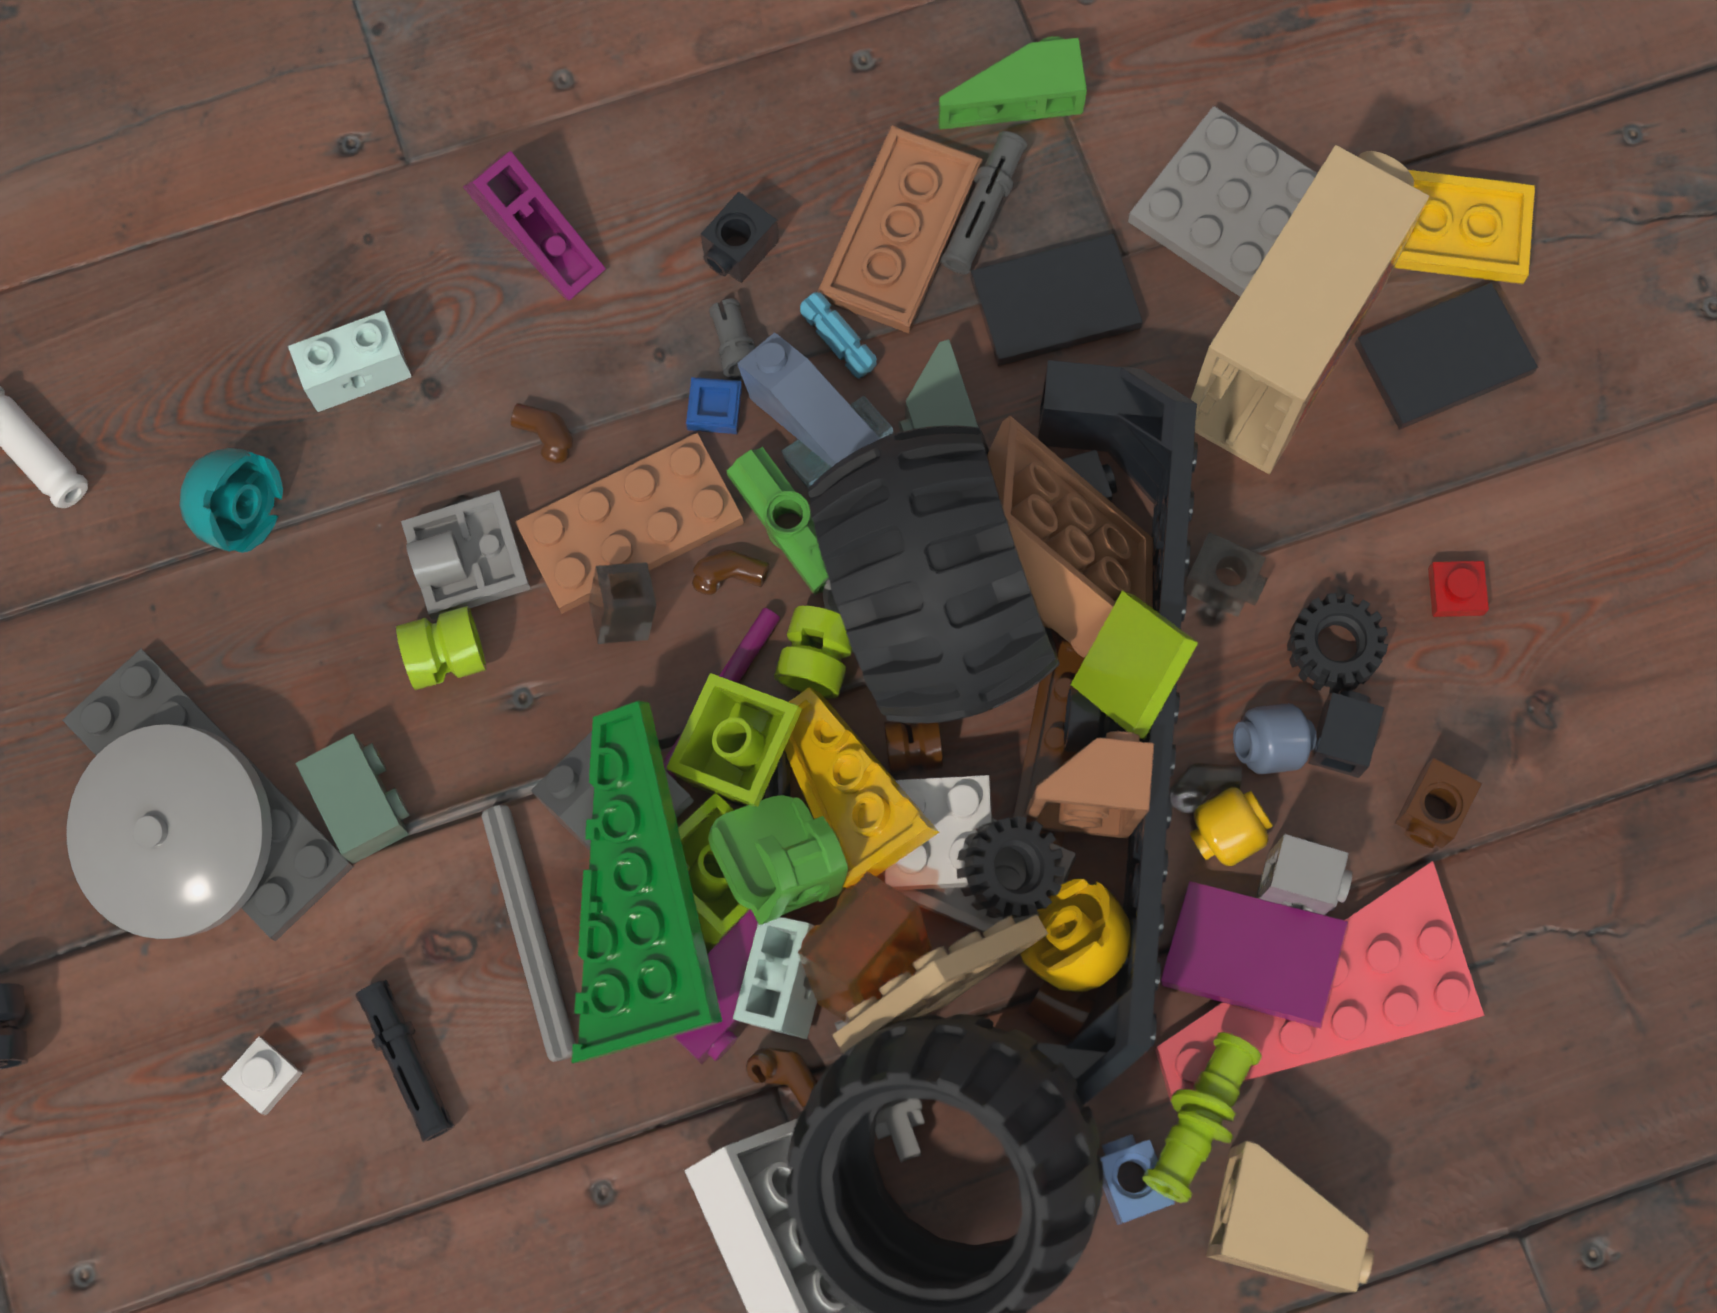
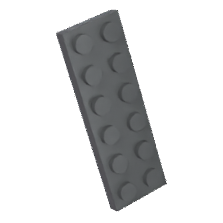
(300, 859)

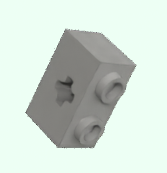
(1305, 876)

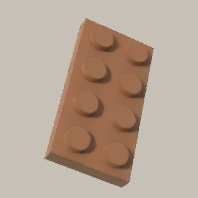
(630, 517)

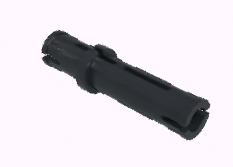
(412, 1077)

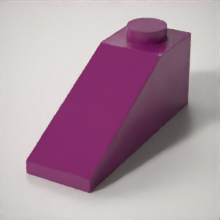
(534, 225)
(728, 967)

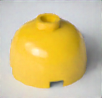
(1084, 938)

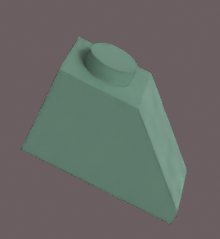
(939, 394)

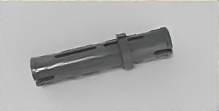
(1006, 156)

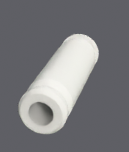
(38, 456)

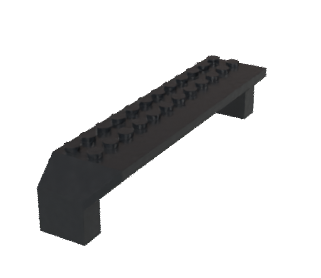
(1152, 439)

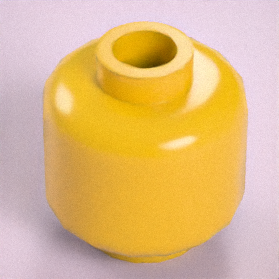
(1230, 826)

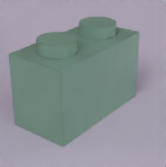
(353, 797)

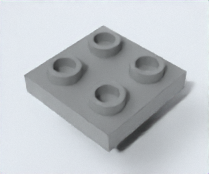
(465, 554)

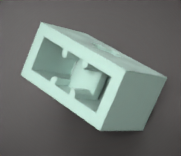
(349, 361)
(775, 984)

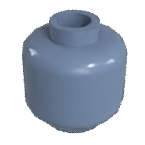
(1274, 738)

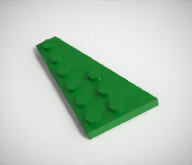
(638, 915)

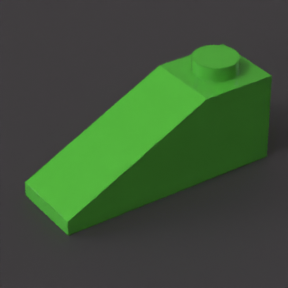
(1029, 84)

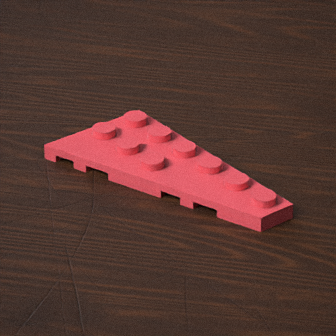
(1393, 981)

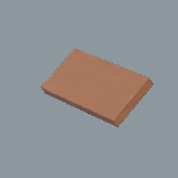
(900, 229)

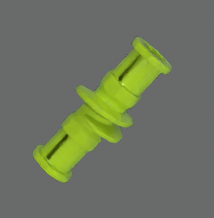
(1201, 1117)

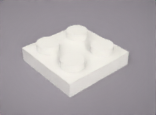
(956, 810)

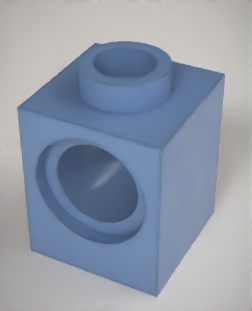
(1124, 1204)

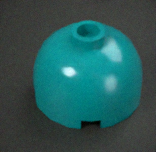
(230, 499)

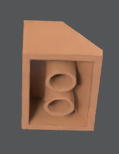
(1097, 790)

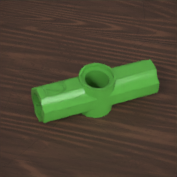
(771, 496)

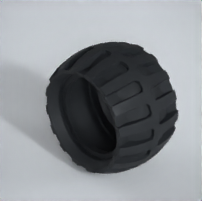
(929, 576)
(862, 1235)

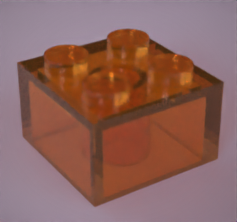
(863, 945)

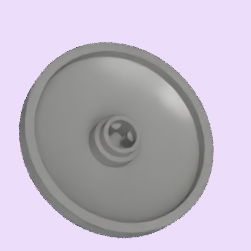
(169, 831)

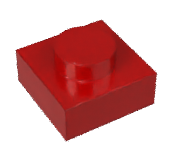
(1458, 588)

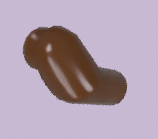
(549, 428)
(783, 1068)

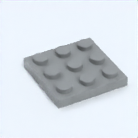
(1223, 200)

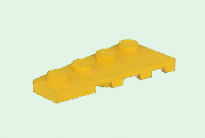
(852, 791)

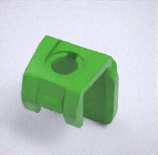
(778, 856)

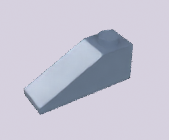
(803, 400)

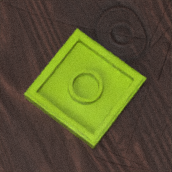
(1133, 664)

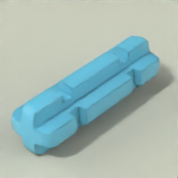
(838, 335)

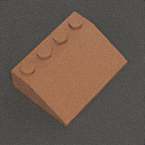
(1068, 537)

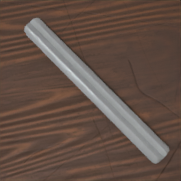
(529, 932)

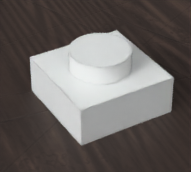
(262, 1076)

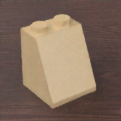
(1284, 1226)

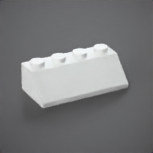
(748, 1214)

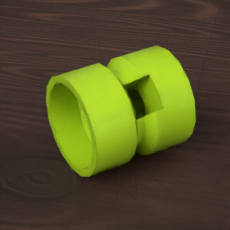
(441, 648)
(803, 663)

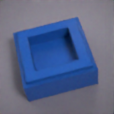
(714, 405)

